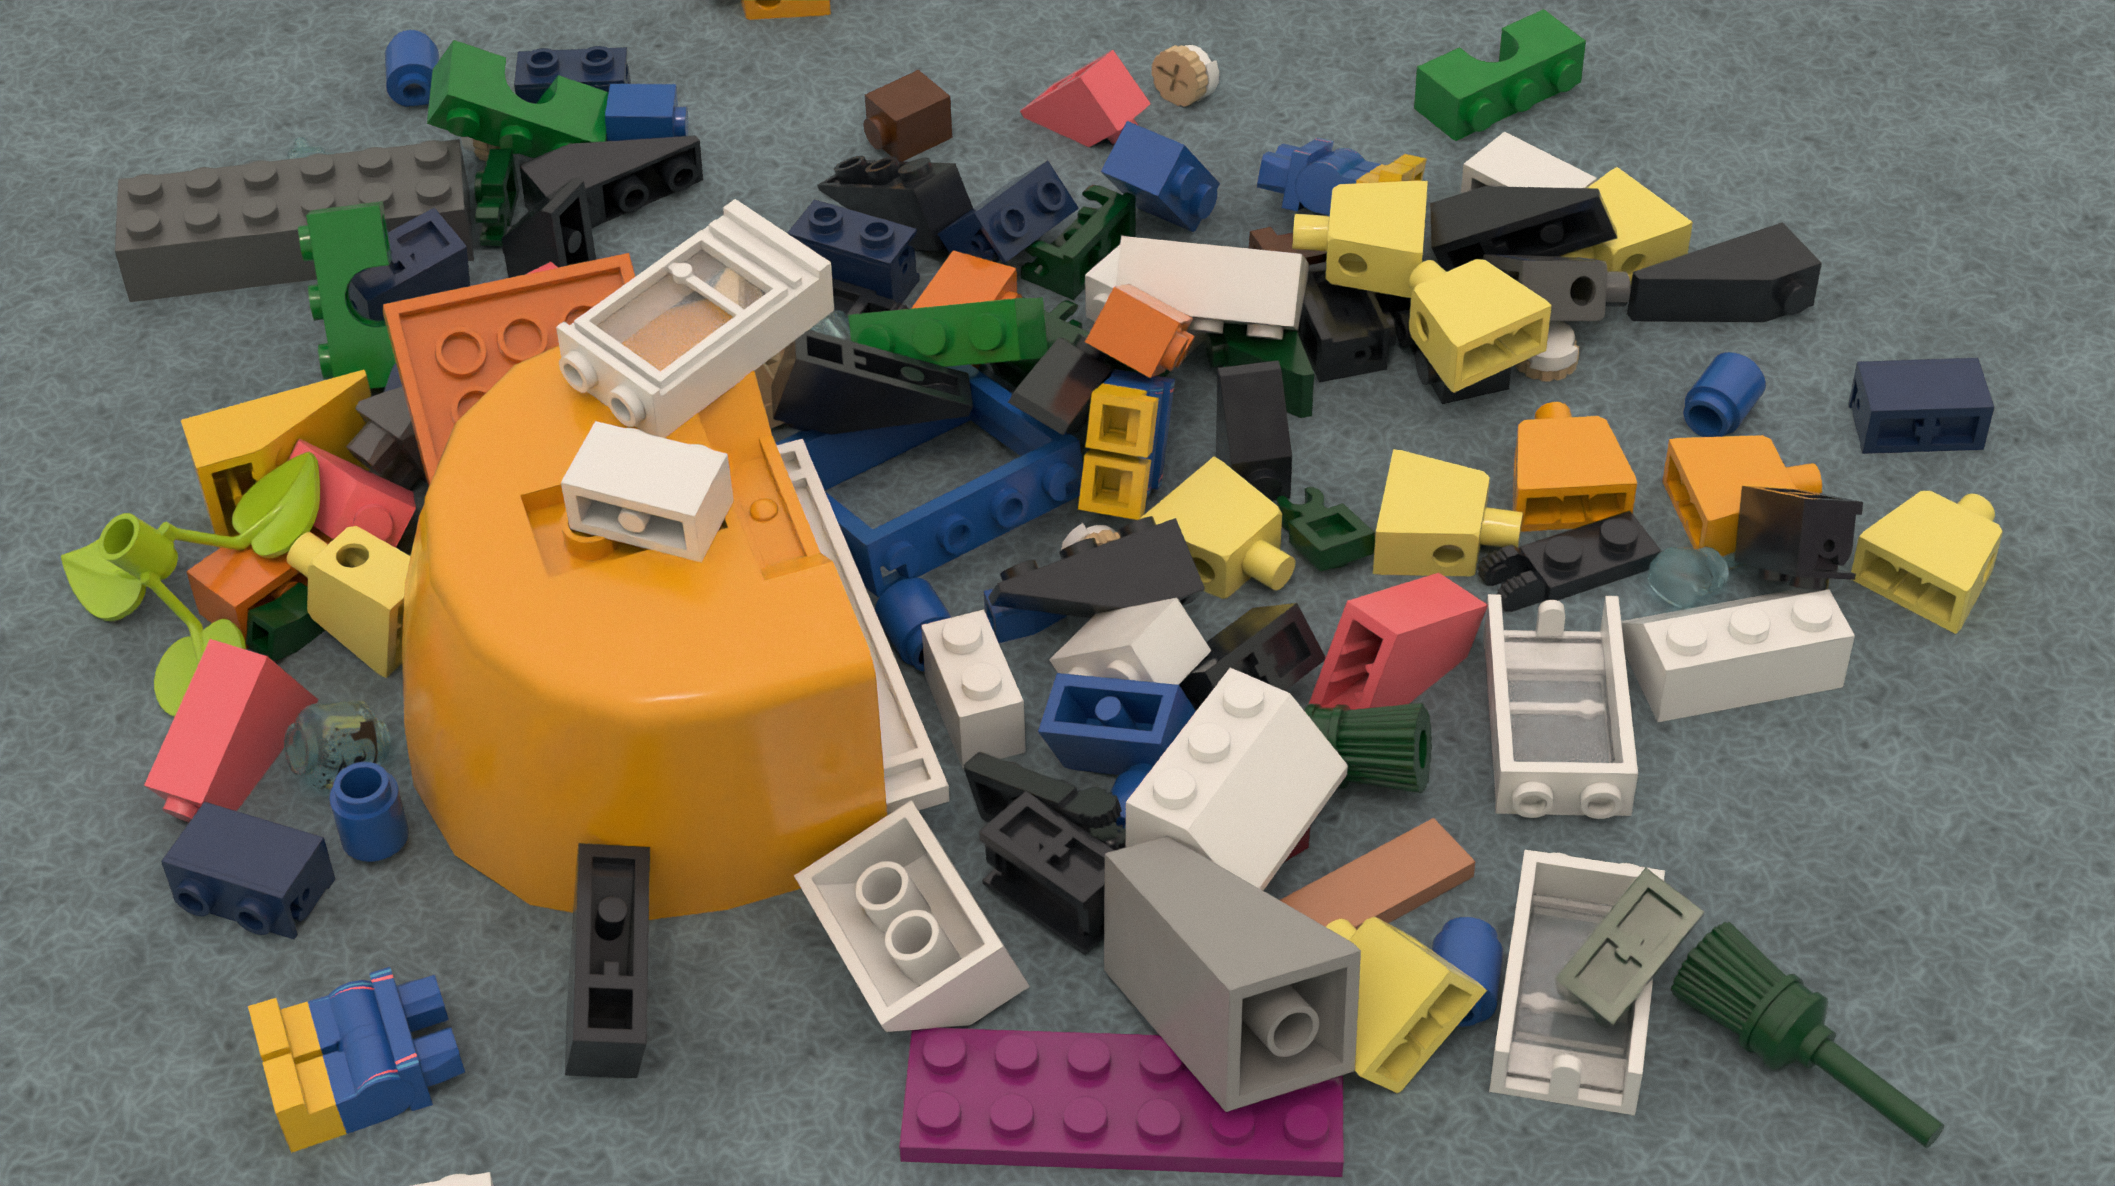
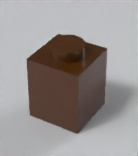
(908, 116)

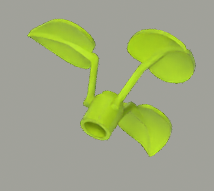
(133, 555)

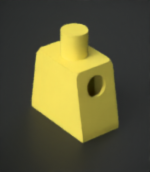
(1645, 226)
(1370, 235)
(1474, 320)
(1437, 518)
(1227, 529)
(1931, 556)
(356, 593)
(1404, 1003)

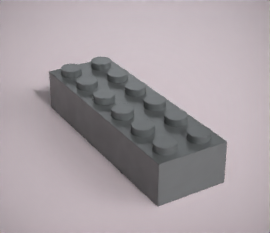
(242, 221)

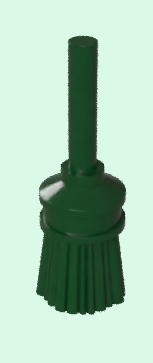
(1379, 744)
(1784, 1022)

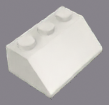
(1219, 283)
(1739, 652)
(1239, 780)
(910, 927)

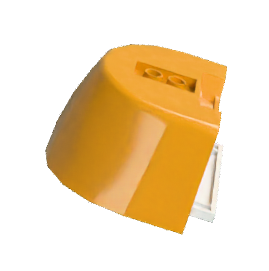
(642, 695)

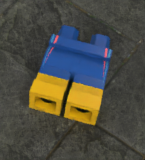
(1313, 170)
(1126, 443)
(353, 1056)

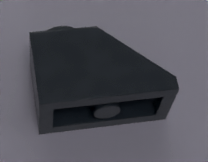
(552, 232)
(1254, 426)

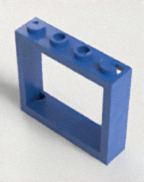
(965, 517)

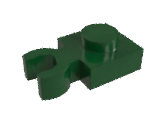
(496, 196)
(1323, 534)

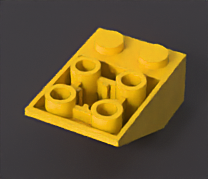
(251, 439)

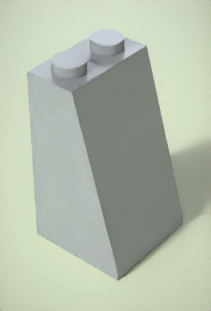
(1229, 974)

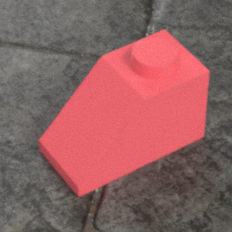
(1090, 102)
(358, 498)

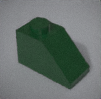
(1237, 349)

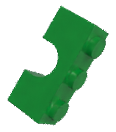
(1469, 95)
(475, 102)
(341, 245)
(958, 332)

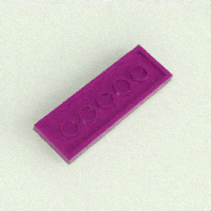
(1101, 1107)

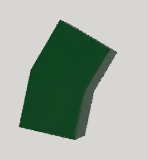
(282, 625)

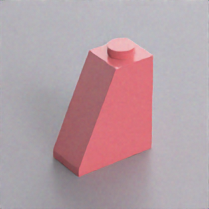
(1398, 643)
(225, 730)

